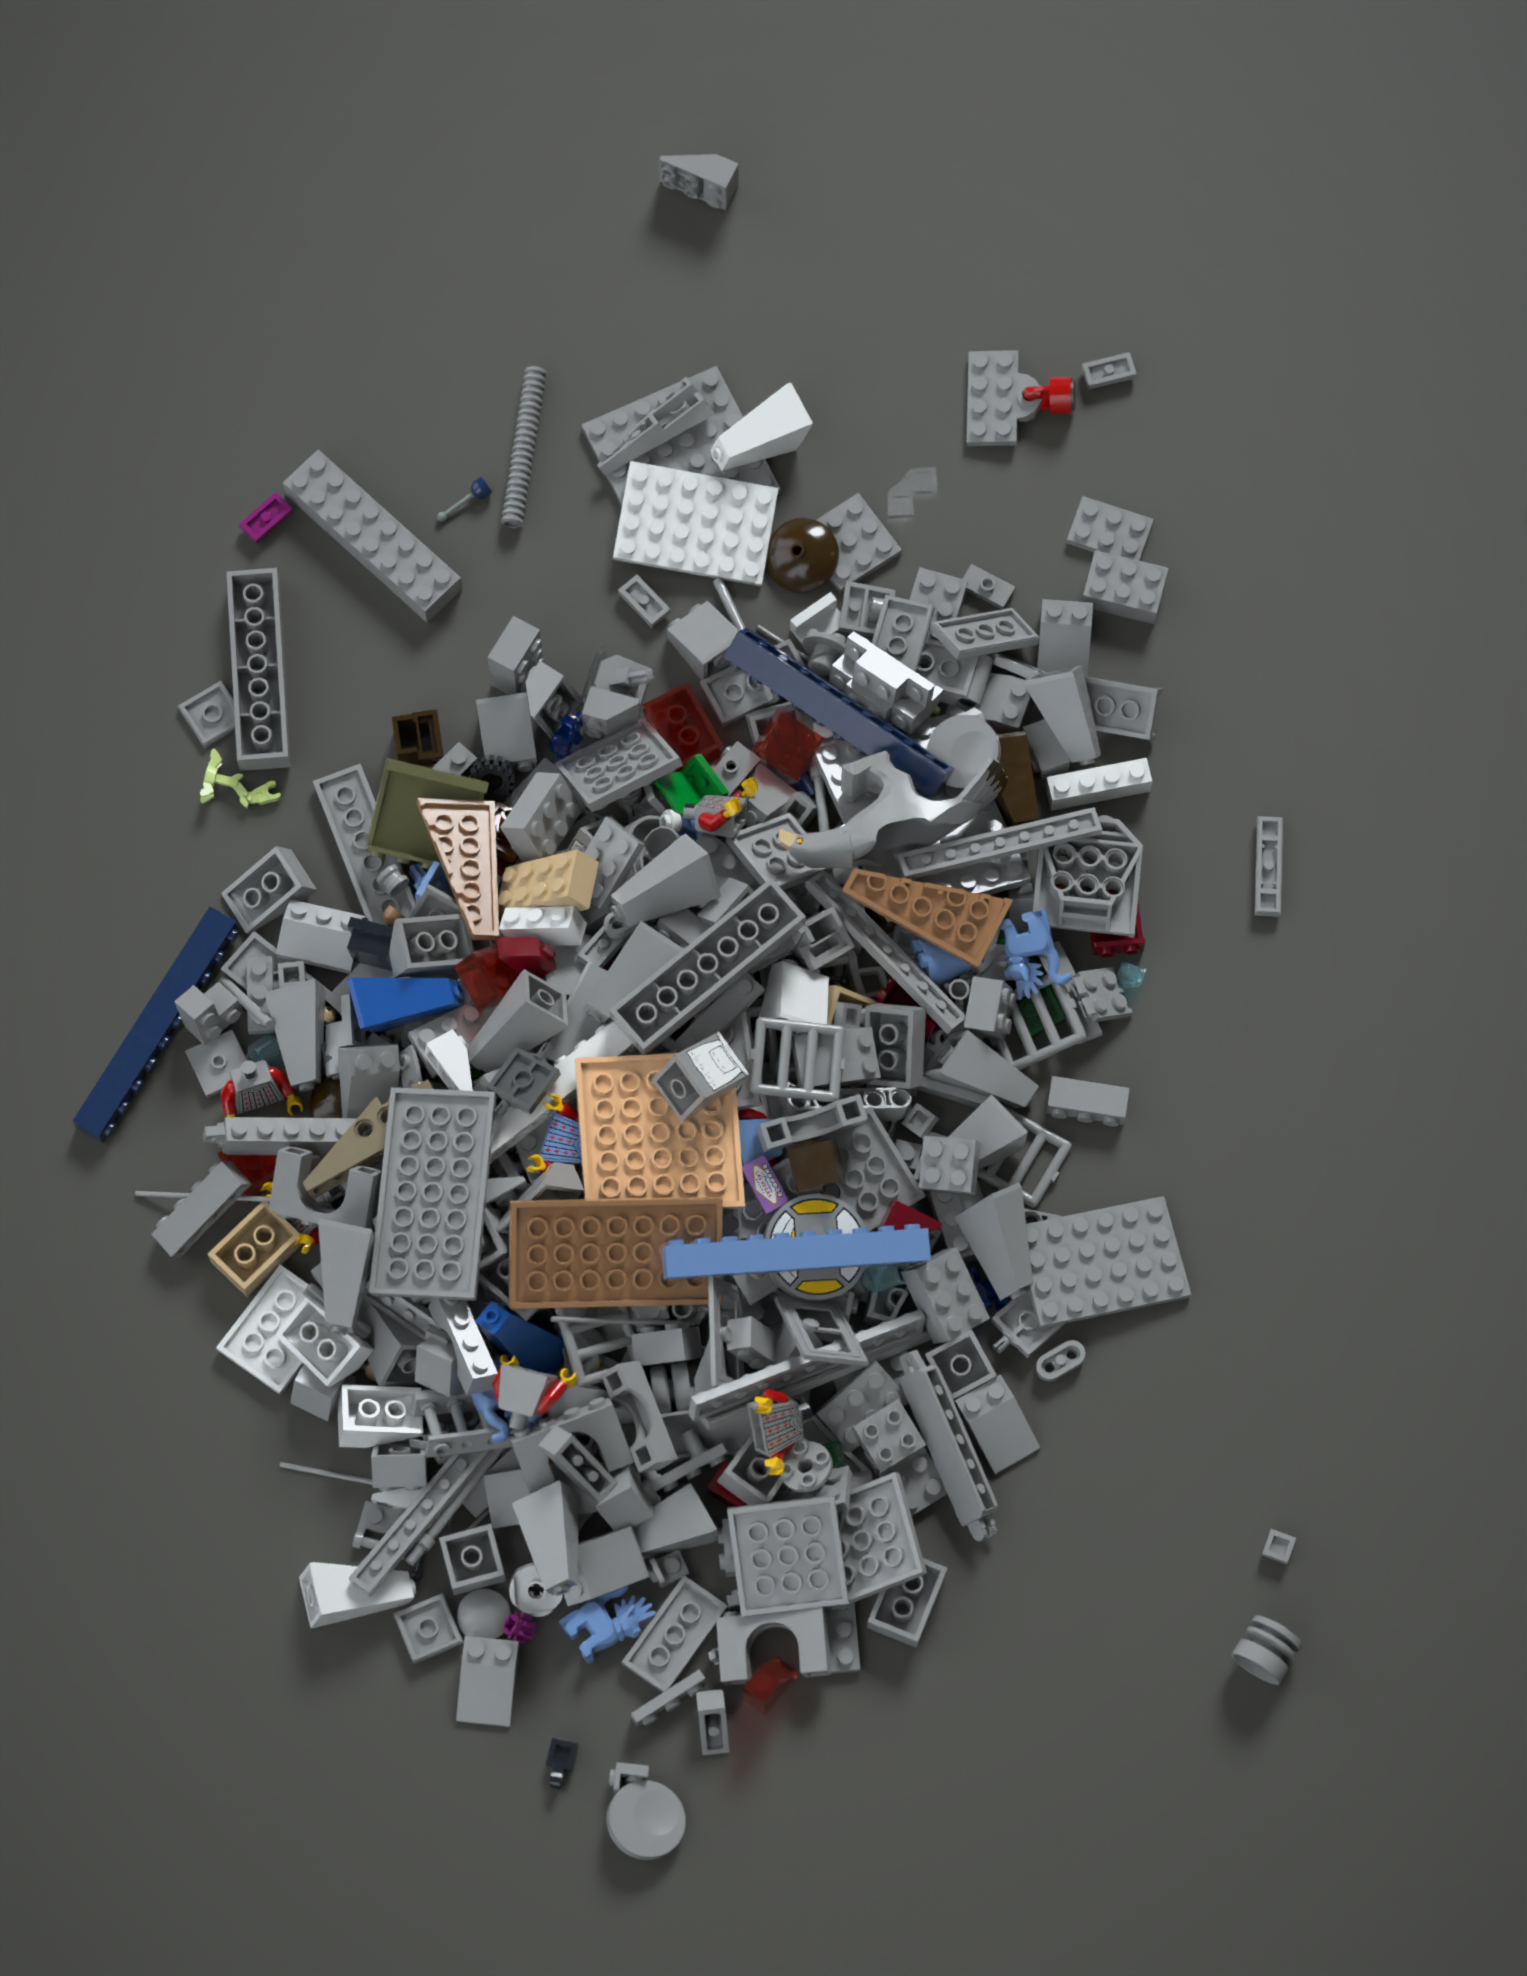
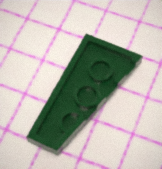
(1028, 1008)

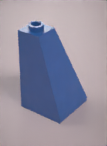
(394, 1002)
(529, 1341)

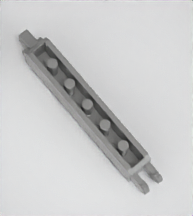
(269, 1135)
(949, 1446)

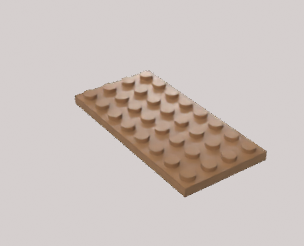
(605, 1251)

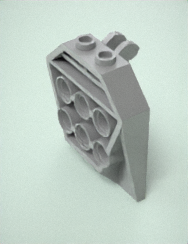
(1097, 909)

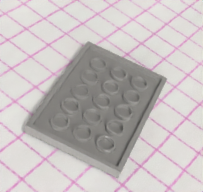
(1104, 1262)

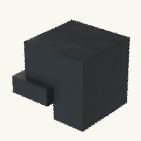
(370, 943)

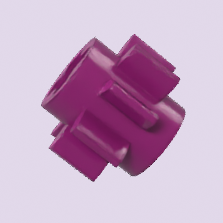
(520, 1627)

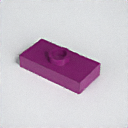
(266, 518)

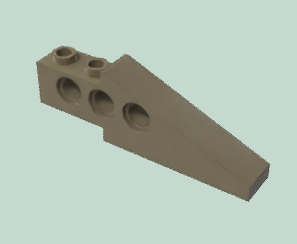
(353, 1148)

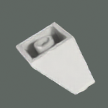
(795, 994)

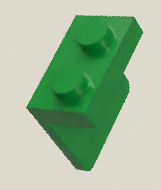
(690, 784)

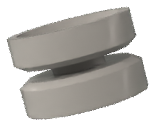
(670, 1390)

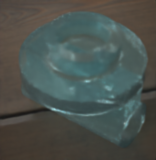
(1130, 975)

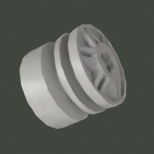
(1268, 1646)

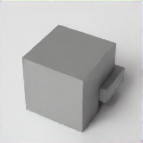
(823, 940)
(437, 1363)
(314, 1396)
(629, 1500)

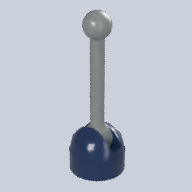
(479, 490)

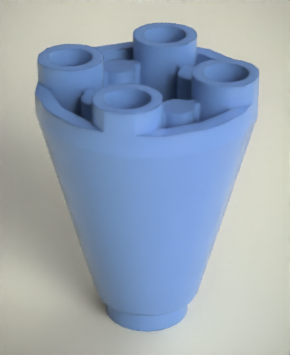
(937, 963)

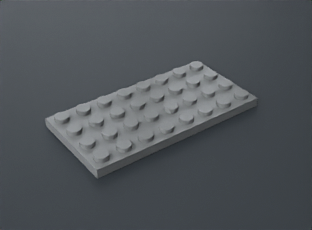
(873, 1179)
(433, 1194)

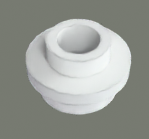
(671, 819)

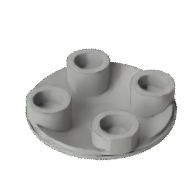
(483, 1614)

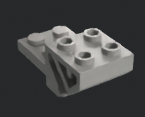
(896, 1446)

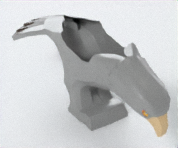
(894, 818)

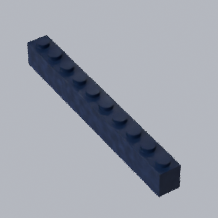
(836, 710)
(154, 1026)

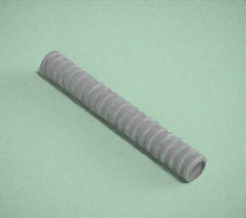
(523, 447)

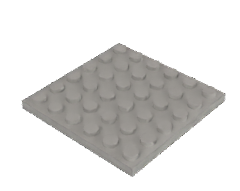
(687, 450)

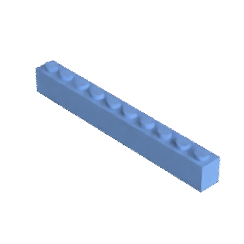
(795, 1253)

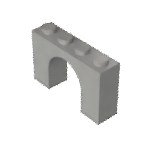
(292, 1200)
(596, 1420)
(738, 1633)

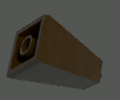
(1019, 799)

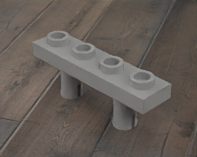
(690, 1469)

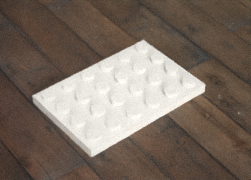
(695, 523)

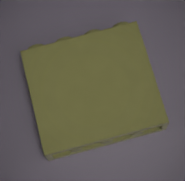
(397, 821)

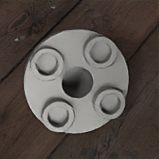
(823, 649)
(806, 1466)

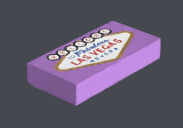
(764, 1184)

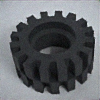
(497, 767)

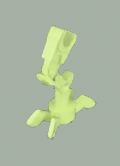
(258, 795)

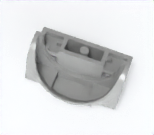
(879, 683)

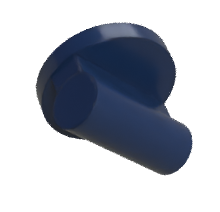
(806, 784)

